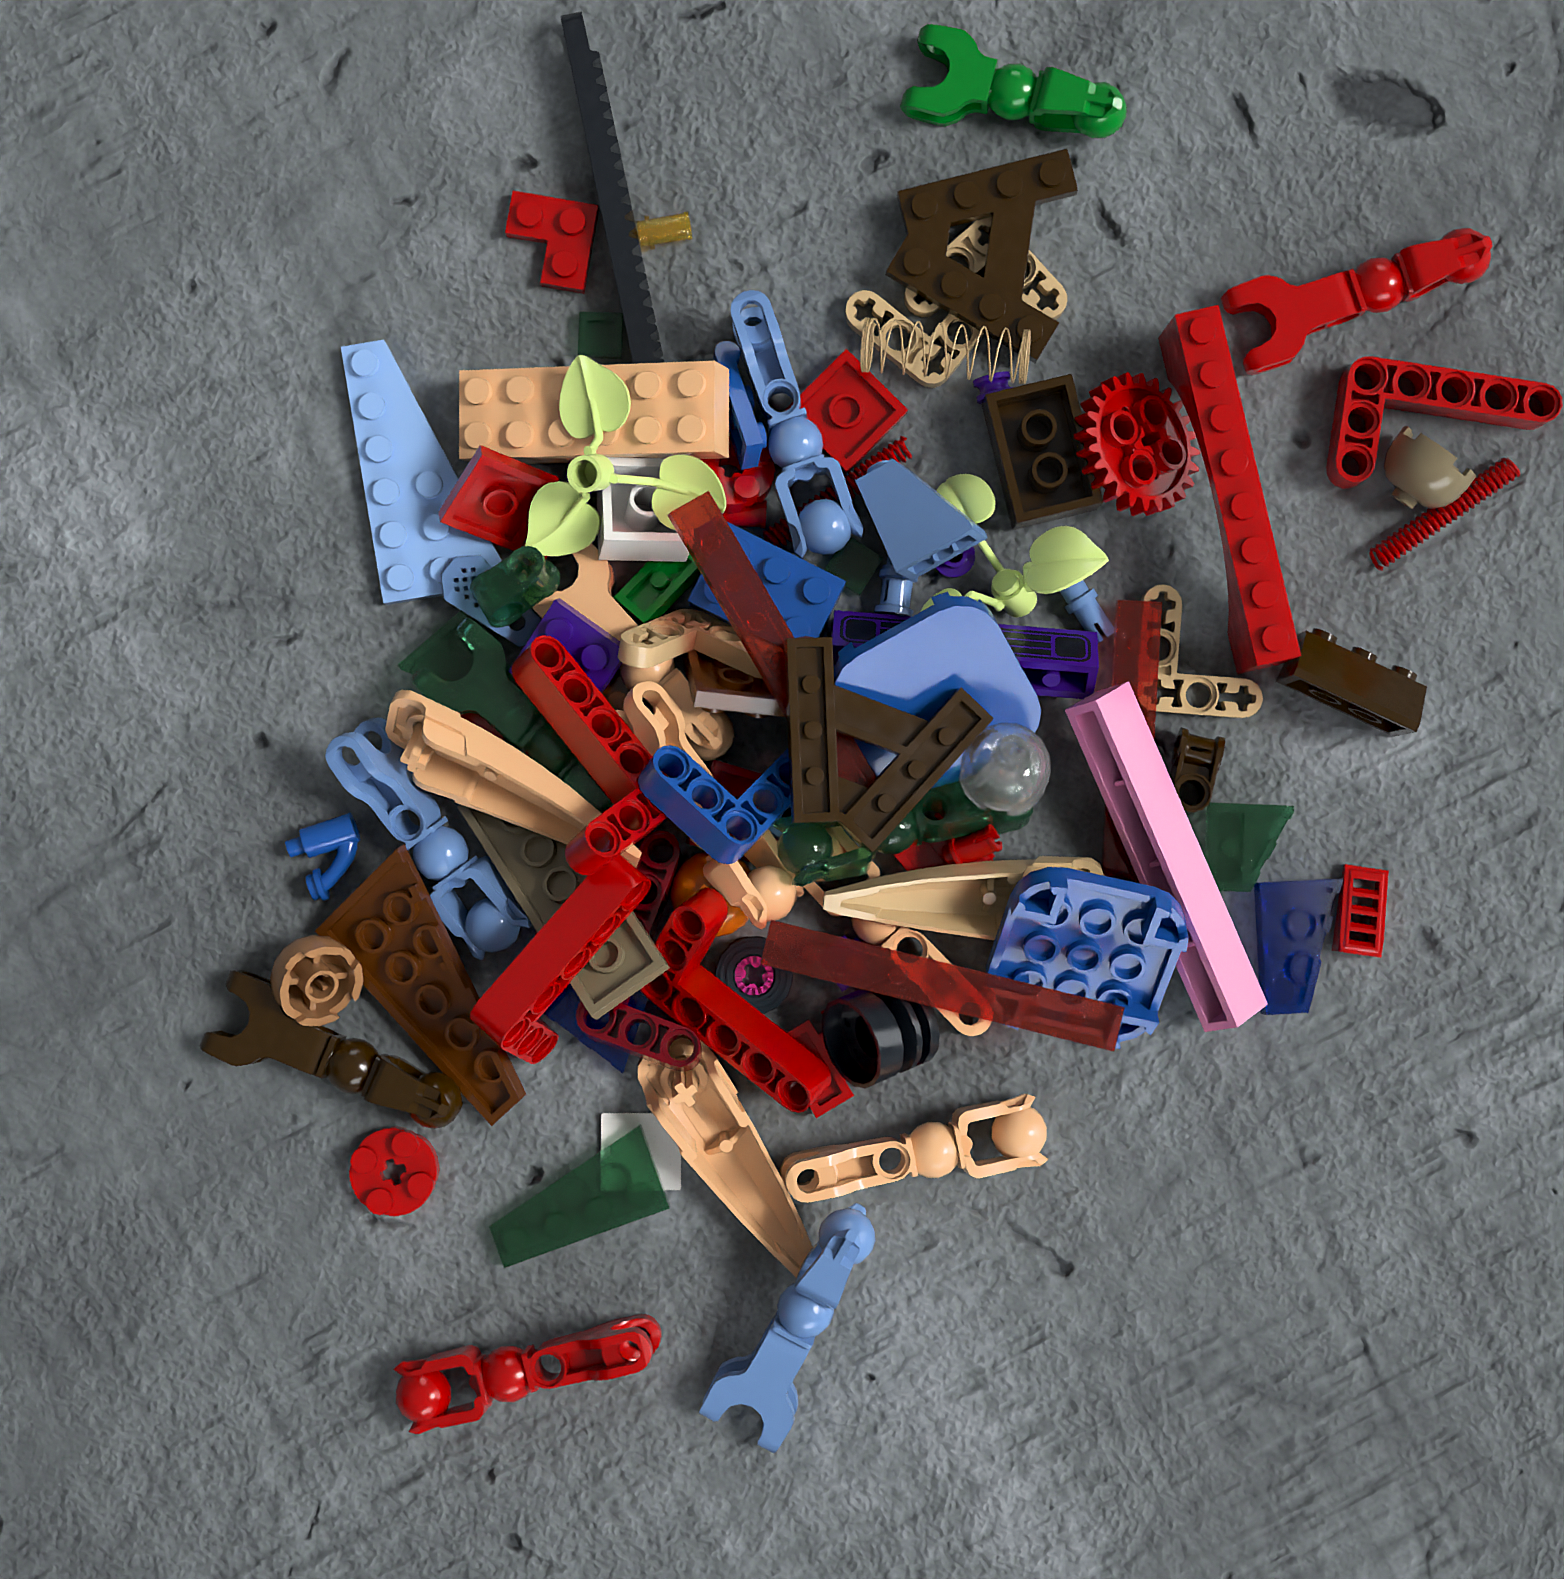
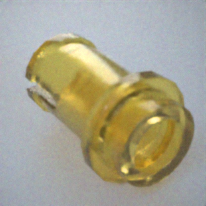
(663, 229)

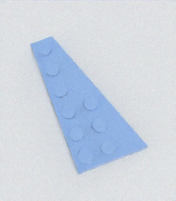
(403, 479)

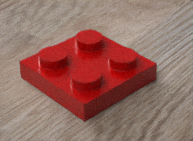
(850, 410)
(494, 498)

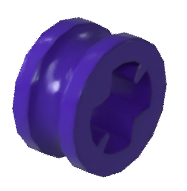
(999, 383)

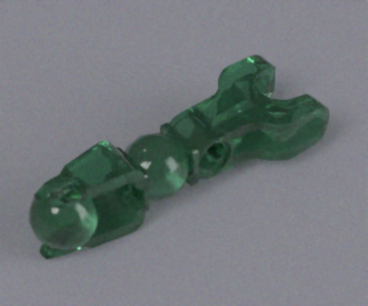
(508, 710)
(809, 849)

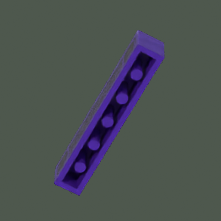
(1053, 659)

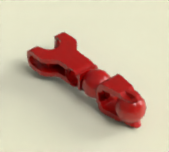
(1335, 299)
(512, 1372)

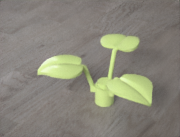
(591, 403)
(1057, 556)

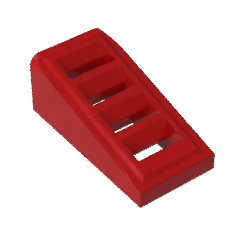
(1376, 929)

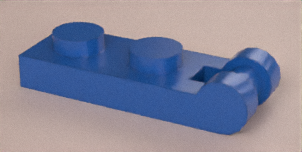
(745, 433)

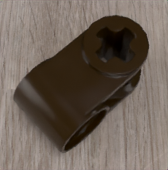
(1195, 766)

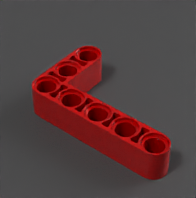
(1426, 400)
(600, 744)
(555, 955)
(722, 1016)

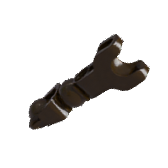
(348, 1063)

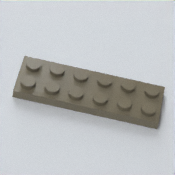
(541, 883)

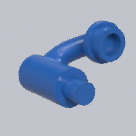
(323, 837)

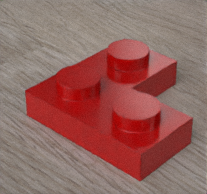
(567, 230)

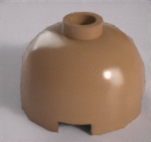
(315, 979)

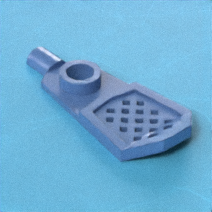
(457, 598)

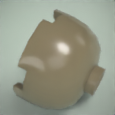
(1424, 472)

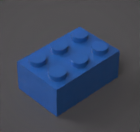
(798, 588)

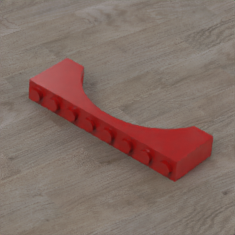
(1205, 380)

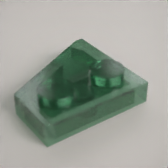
(1241, 841)

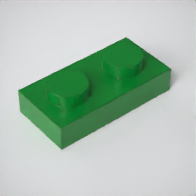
(656, 588)

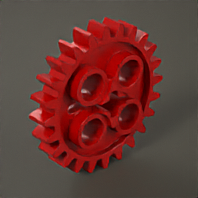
(1136, 444)

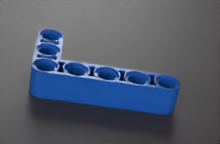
(720, 810)

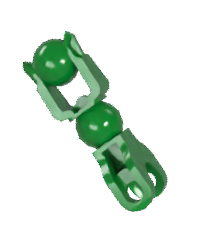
(974, 83)

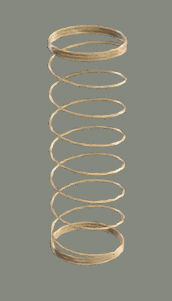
(868, 340)

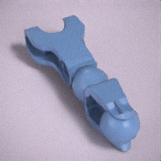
(793, 439)
(437, 849)
(803, 1312)

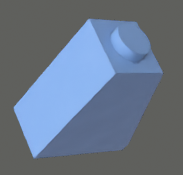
(914, 519)

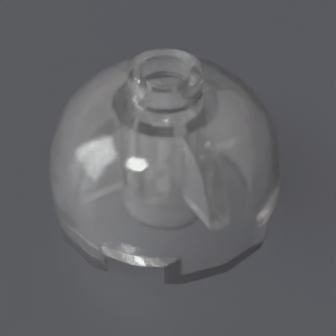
(1005, 768)

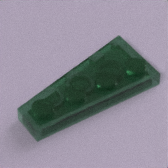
(597, 1196)

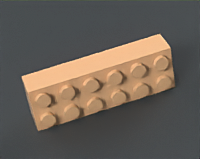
(671, 413)

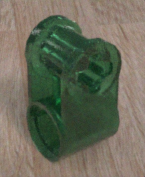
(512, 588)

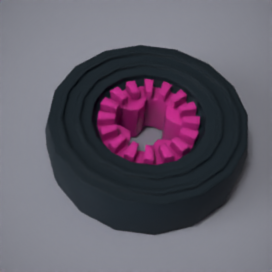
(731, 972)

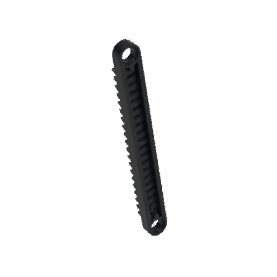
(612, 192)

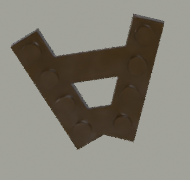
(1010, 198)
(821, 709)

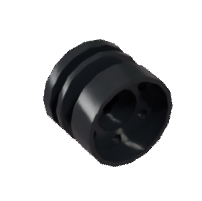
(878, 1036)

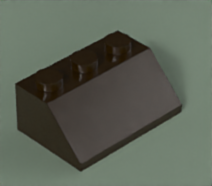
(1355, 684)

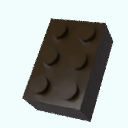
(1037, 451)

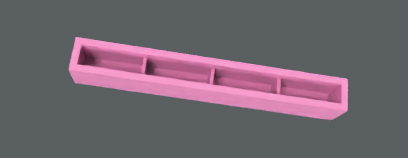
(1166, 852)

